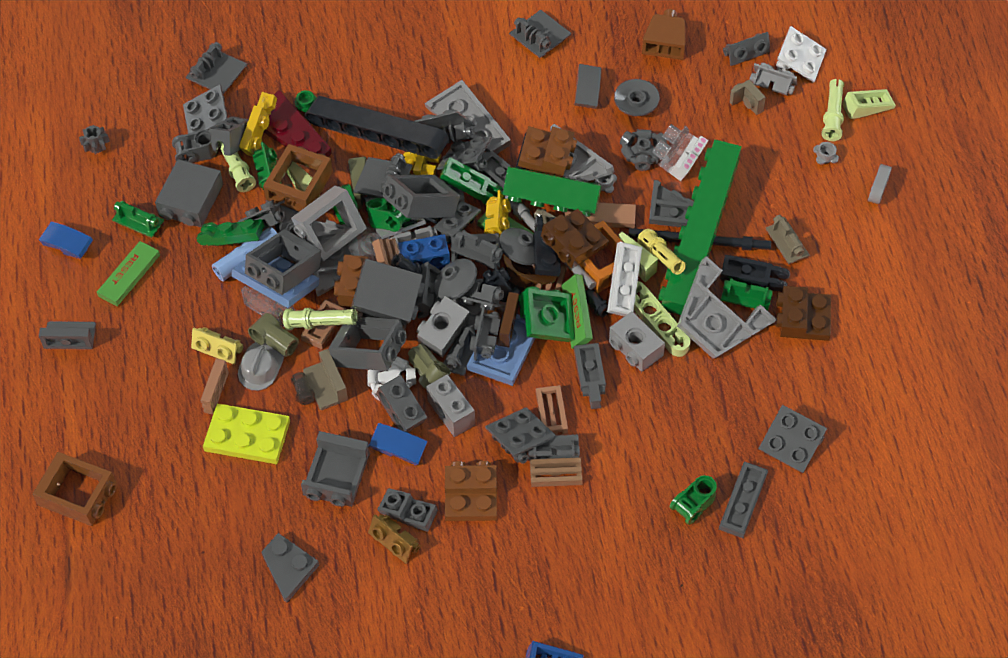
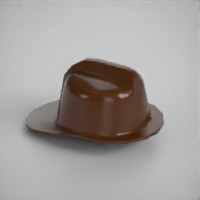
(524, 275)

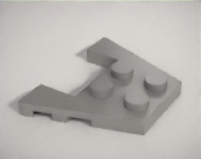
(711, 321)

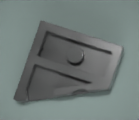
(288, 565)

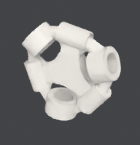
(376, 377)

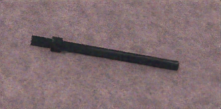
(745, 243)

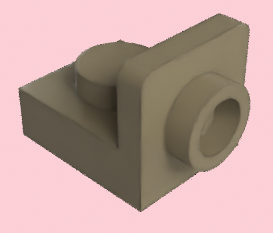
(749, 95)

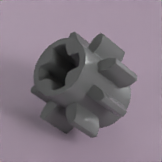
(94, 139)

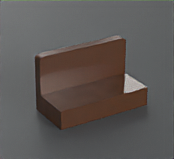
(508, 318)

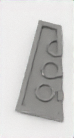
(464, 101)

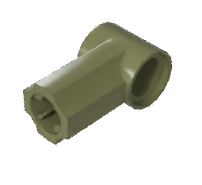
(269, 331)
(427, 365)

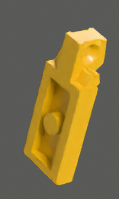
(257, 123)

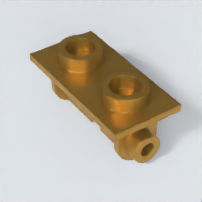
(386, 532)

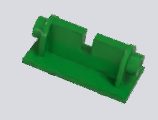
(265, 160)
(136, 219)
(746, 295)

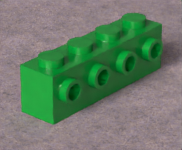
(552, 190)

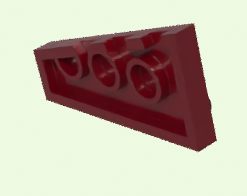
(291, 128)

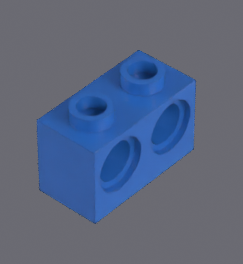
(428, 249)

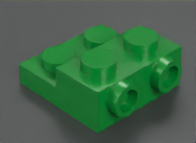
(547, 314)

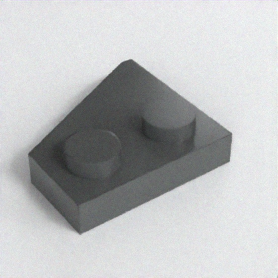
(668, 207)

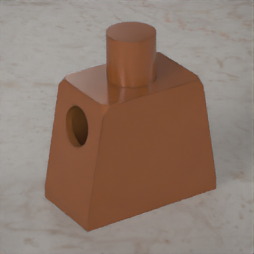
(665, 36)

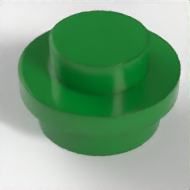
(304, 100)

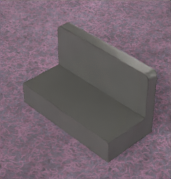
(68, 335)

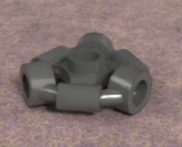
(642, 149)

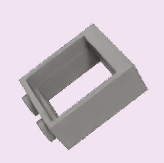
(334, 197)

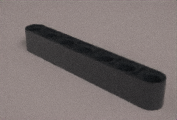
(377, 127)

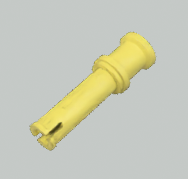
(658, 247)

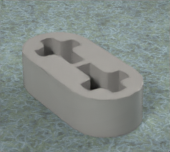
(879, 184)

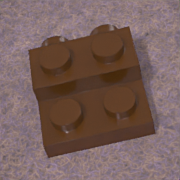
(573, 238)
(803, 314)

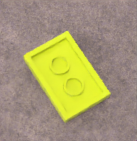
(246, 433)

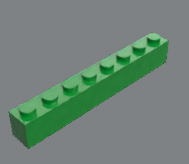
(702, 222)

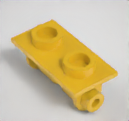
(498, 208)

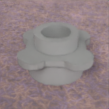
(823, 149)
(608, 186)

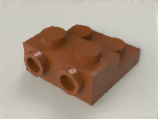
(547, 150)
(349, 270)
(470, 492)

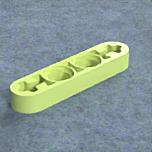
(659, 317)

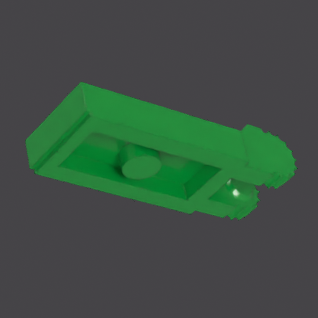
(469, 180)
(230, 233)

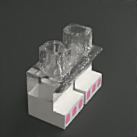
(682, 153)

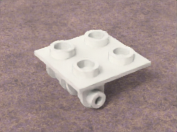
(800, 54)

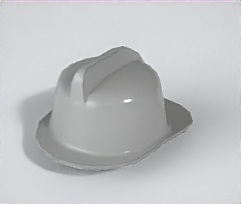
(259, 366)

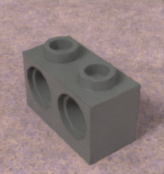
(401, 404)

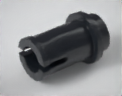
(403, 263)
(597, 303)

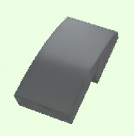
(587, 86)
(407, 510)

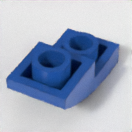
(66, 239)
(397, 443)

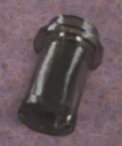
(304, 393)

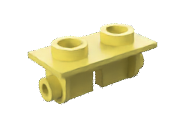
(211, 344)

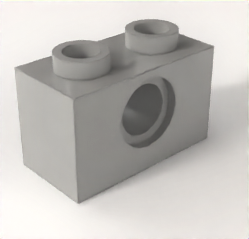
(633, 329)
(437, 339)
(450, 405)

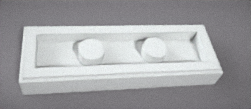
(624, 279)

